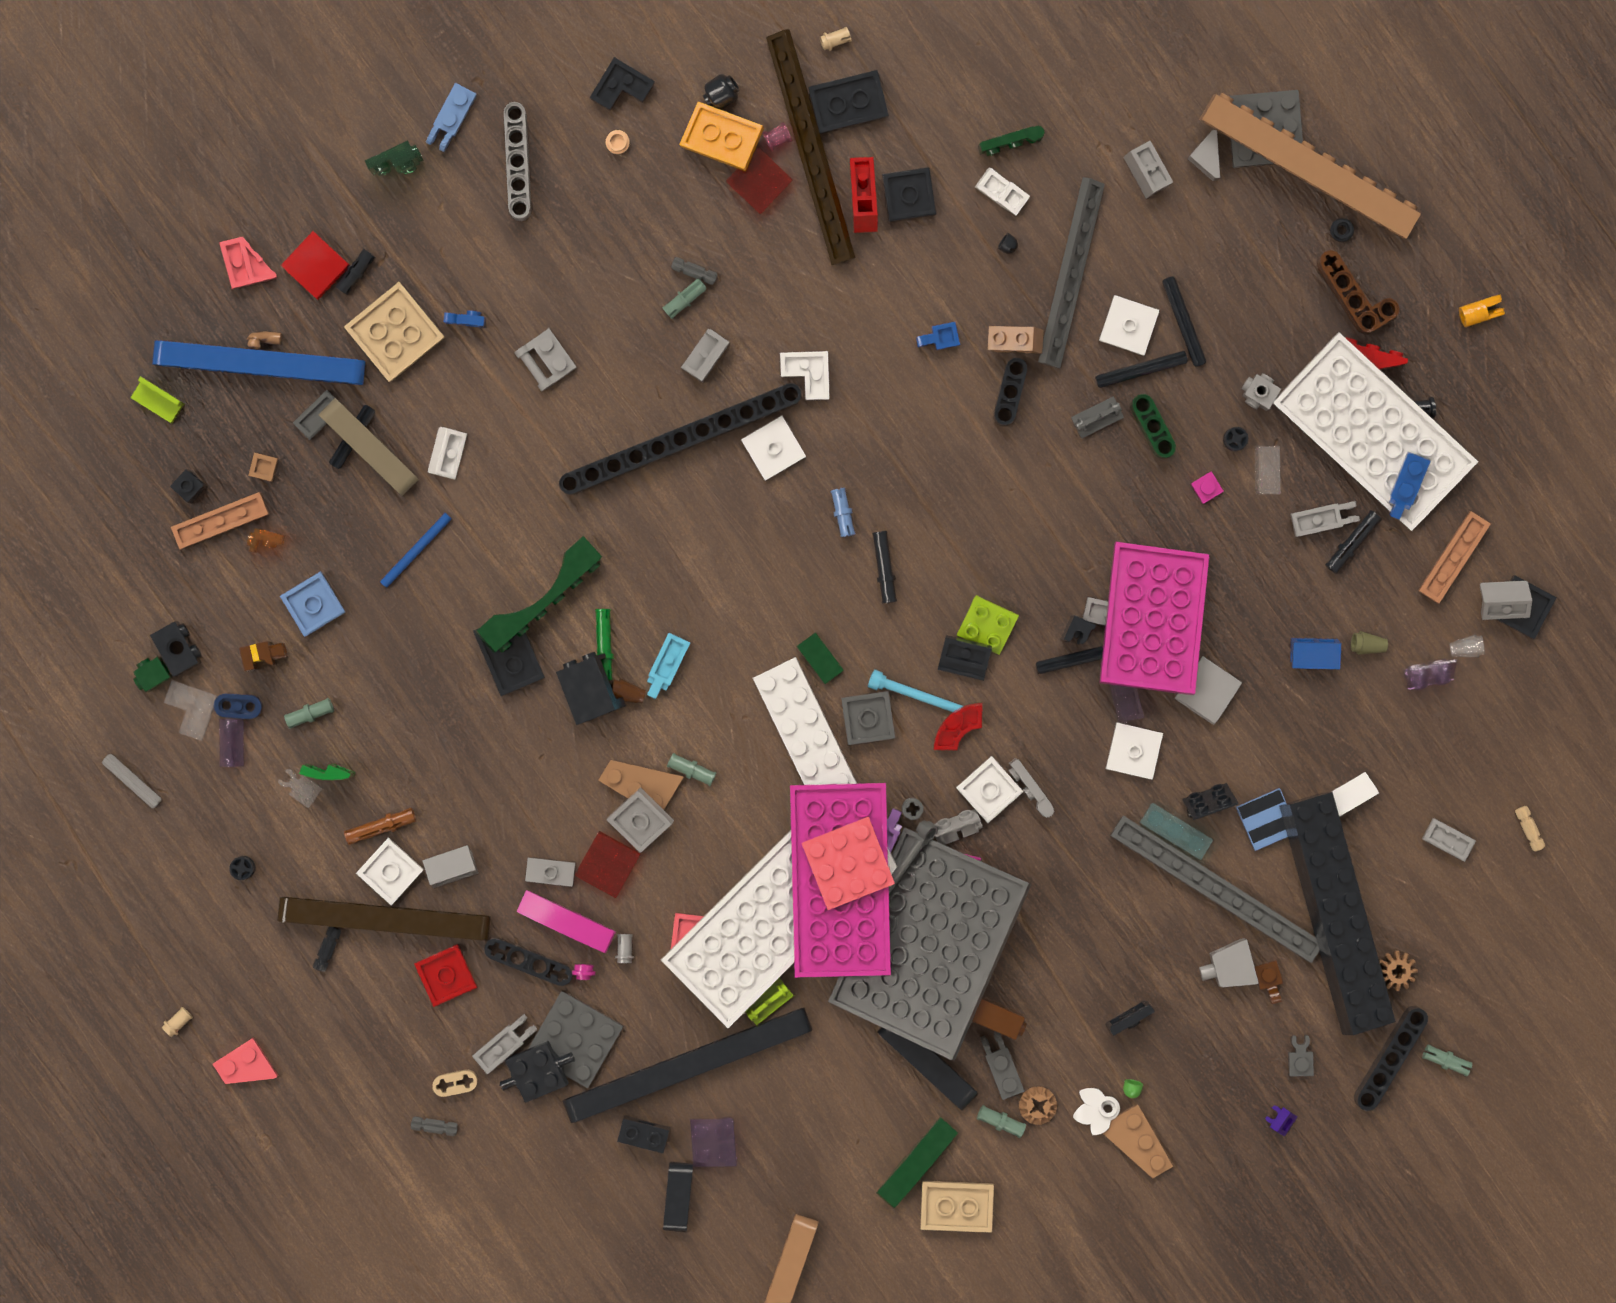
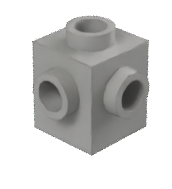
(1269, 391)

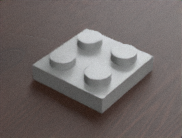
(640, 820)

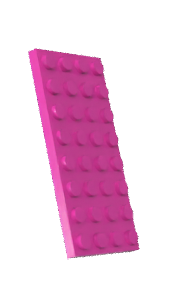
(856, 934)

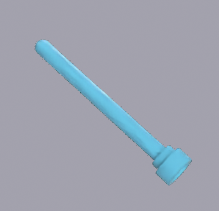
(879, 681)

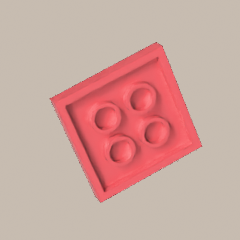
(848, 863)

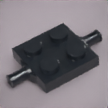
(537, 1071)

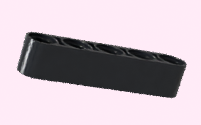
(933, 1069)
(1390, 1070)

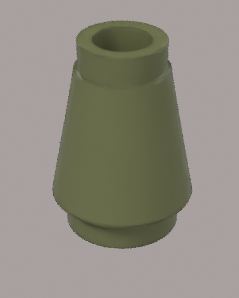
(1367, 643)

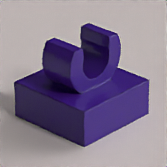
(1283, 1121)

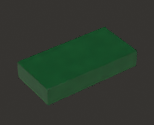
(820, 658)

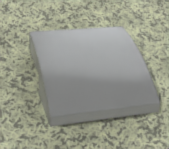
(1212, 692)

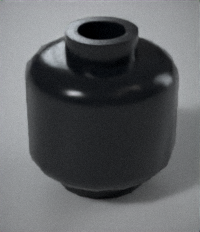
(721, 91)

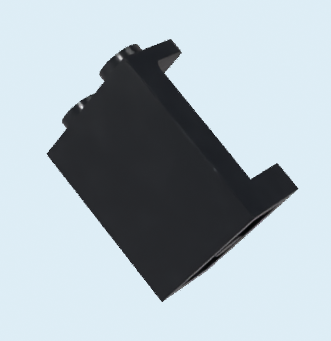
(588, 688)

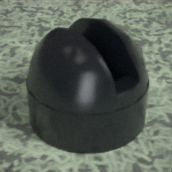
(1008, 244)

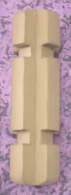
(1530, 828)

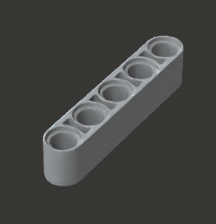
(512, 150)

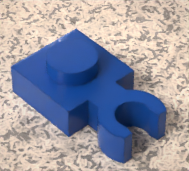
(470, 319)

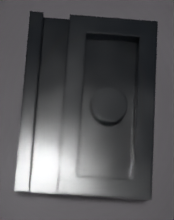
(964, 657)

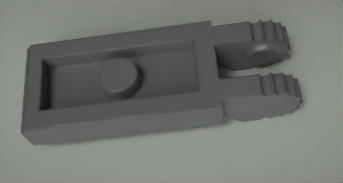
(1002, 1068)

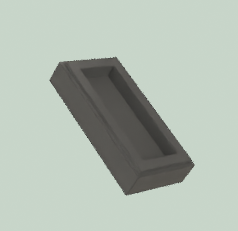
(309, 421)

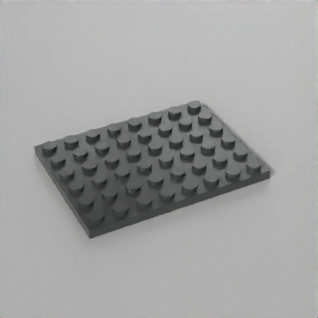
(945, 941)

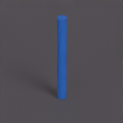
(416, 549)

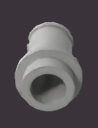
(624, 948)

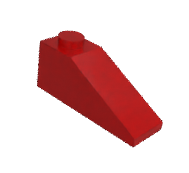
(863, 195)

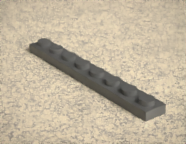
(1071, 272)

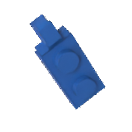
(1407, 483)

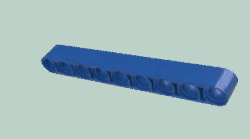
(258, 362)

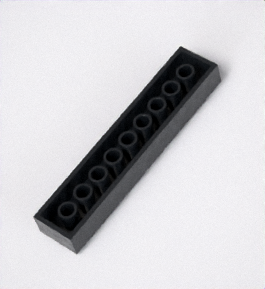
(1337, 913)

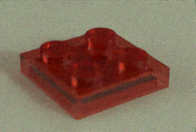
(760, 182)

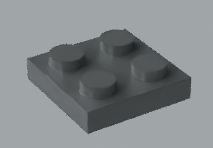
(868, 718)

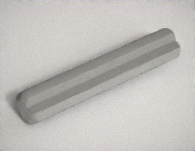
(131, 780)

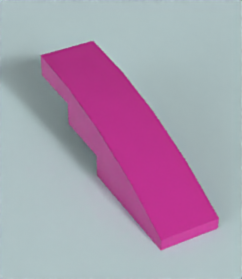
(566, 921)

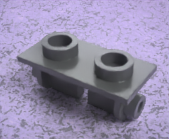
(1097, 417)

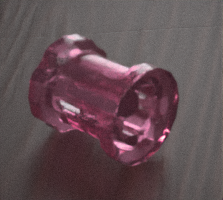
(777, 136)

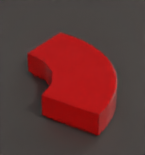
(957, 725)

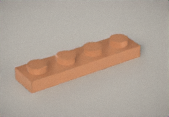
(220, 520)
(1454, 557)

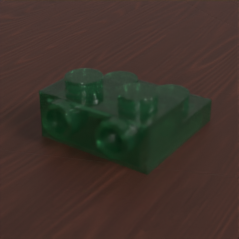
(402, 157)

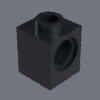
(188, 486)

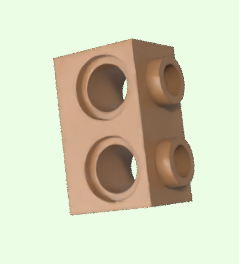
(1015, 339)

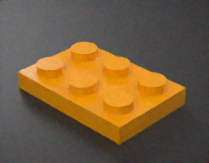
(721, 136)

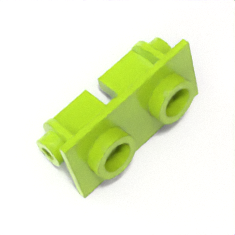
(769, 1001)

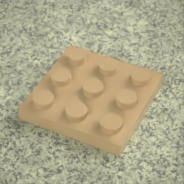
(394, 332)

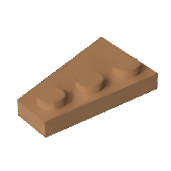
(629, 778)
(1137, 1140)

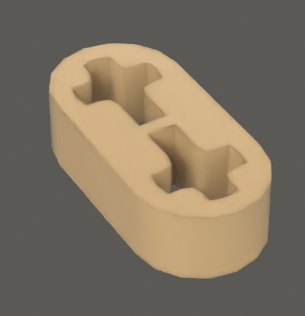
(456, 1088)

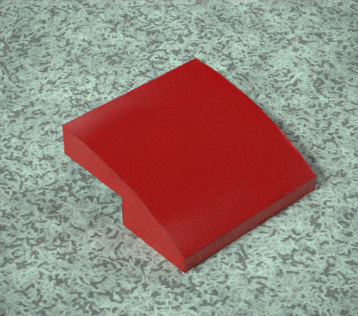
(315, 265)

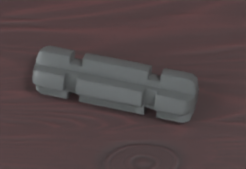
(694, 270)
(434, 1126)

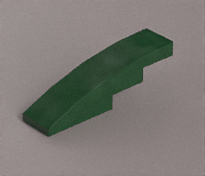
(916, 1162)

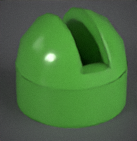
(1132, 1088)

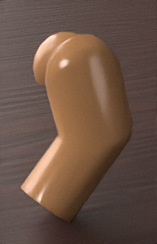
(263, 337)

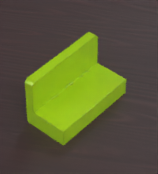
(157, 400)

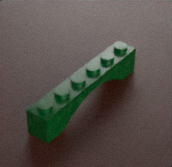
(502, 627)

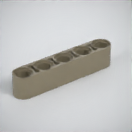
(368, 447)

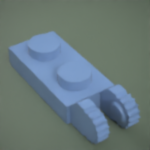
(452, 115)

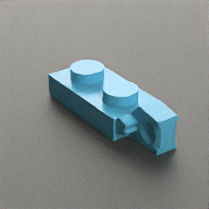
(666, 664)

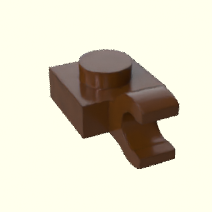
(1268, 977)

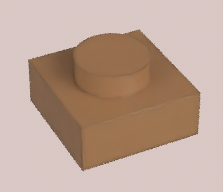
(263, 467)

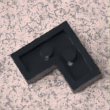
(621, 78)

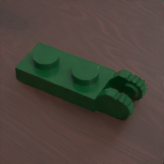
(1012, 140)

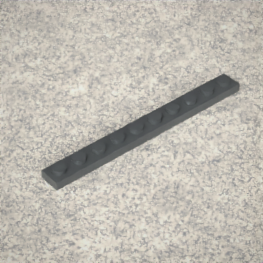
(1216, 889)

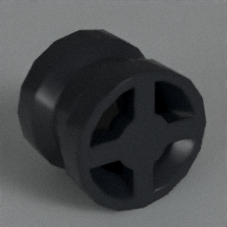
(1239, 437)
(237, 871)

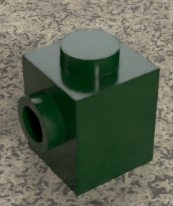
(151, 674)

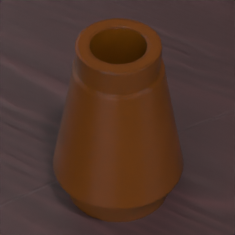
(628, 691)

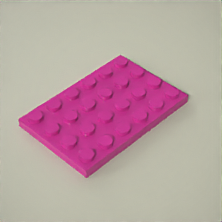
(1154, 618)

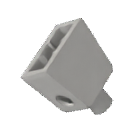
(1231, 965)

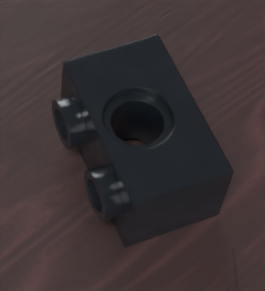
(164, 641)
(643, 1134)

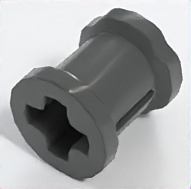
(917, 813)

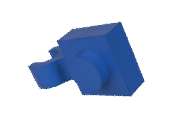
(942, 336)

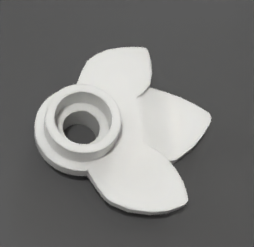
(1092, 1110)

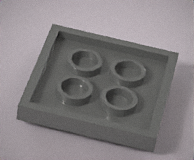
(1278, 107)
(579, 1030)

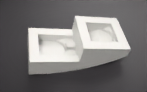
(1002, 191)

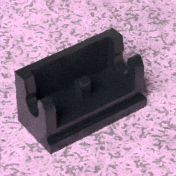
(1078, 626)

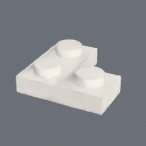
(812, 367)

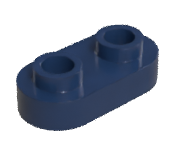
(238, 706)

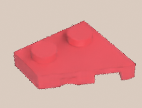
(244, 264)
(245, 1064)

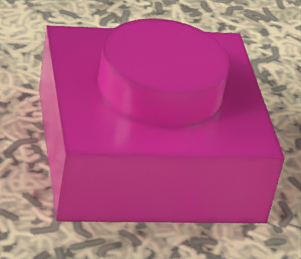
(1206, 487)

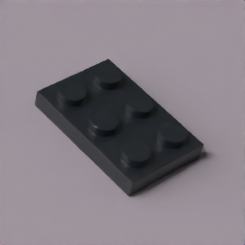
(848, 102)
(514, 666)

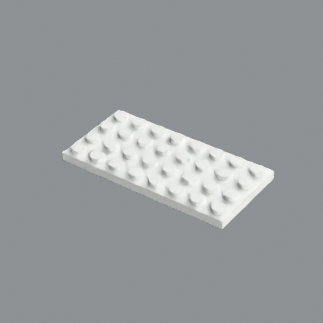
(1372, 426)
(741, 940)

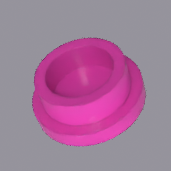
(583, 971)

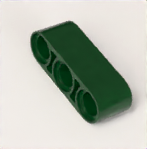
(1153, 438)

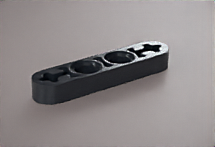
(529, 958)

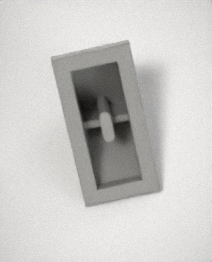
(1206, 156)

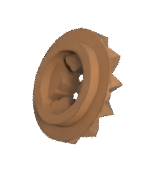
(1039, 1094)

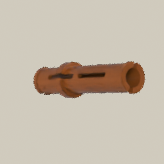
(385, 824)

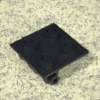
(1209, 801)

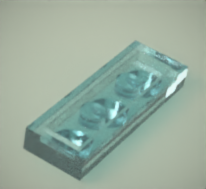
(1176, 831)

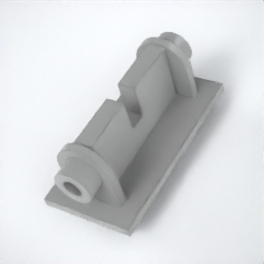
(967, 821)

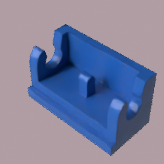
(1315, 653)

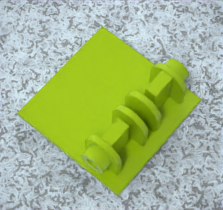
(987, 624)

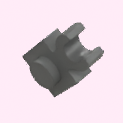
(1301, 1061)

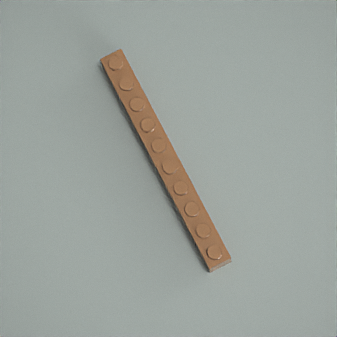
(1310, 166)

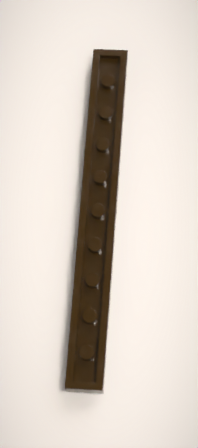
(810, 147)

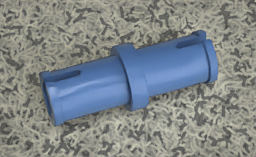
(842, 512)

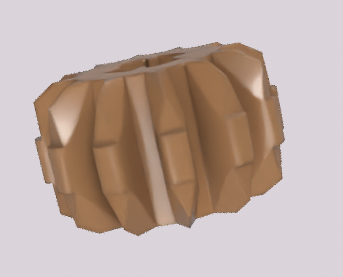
(1403, 976)

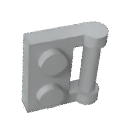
(552, 355)

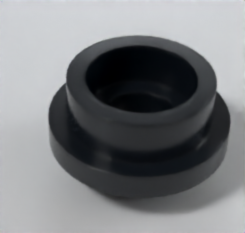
(1348, 227)

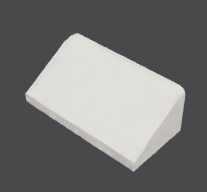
(447, 453)
(1354, 793)

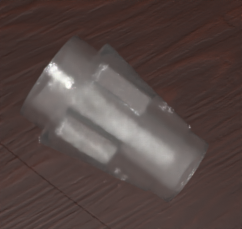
(1468, 647)

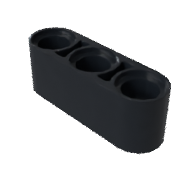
(1017, 382)
(678, 1197)

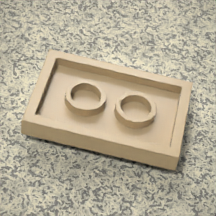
(957, 1206)

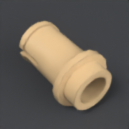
(835, 38)
(176, 1022)

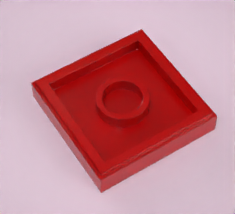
(445, 975)

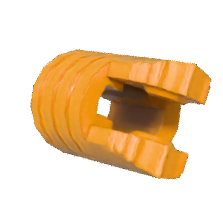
(1477, 311)

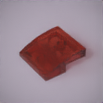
(607, 864)

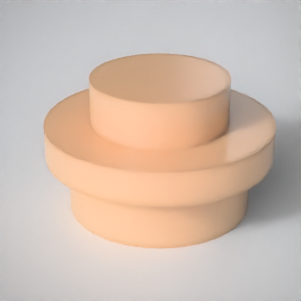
(617, 142)

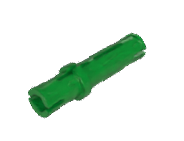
(603, 637)

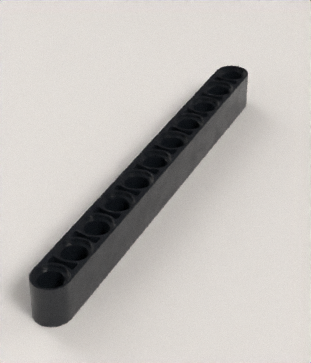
(668, 439)
(687, 1065)

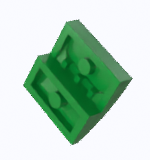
(333, 772)

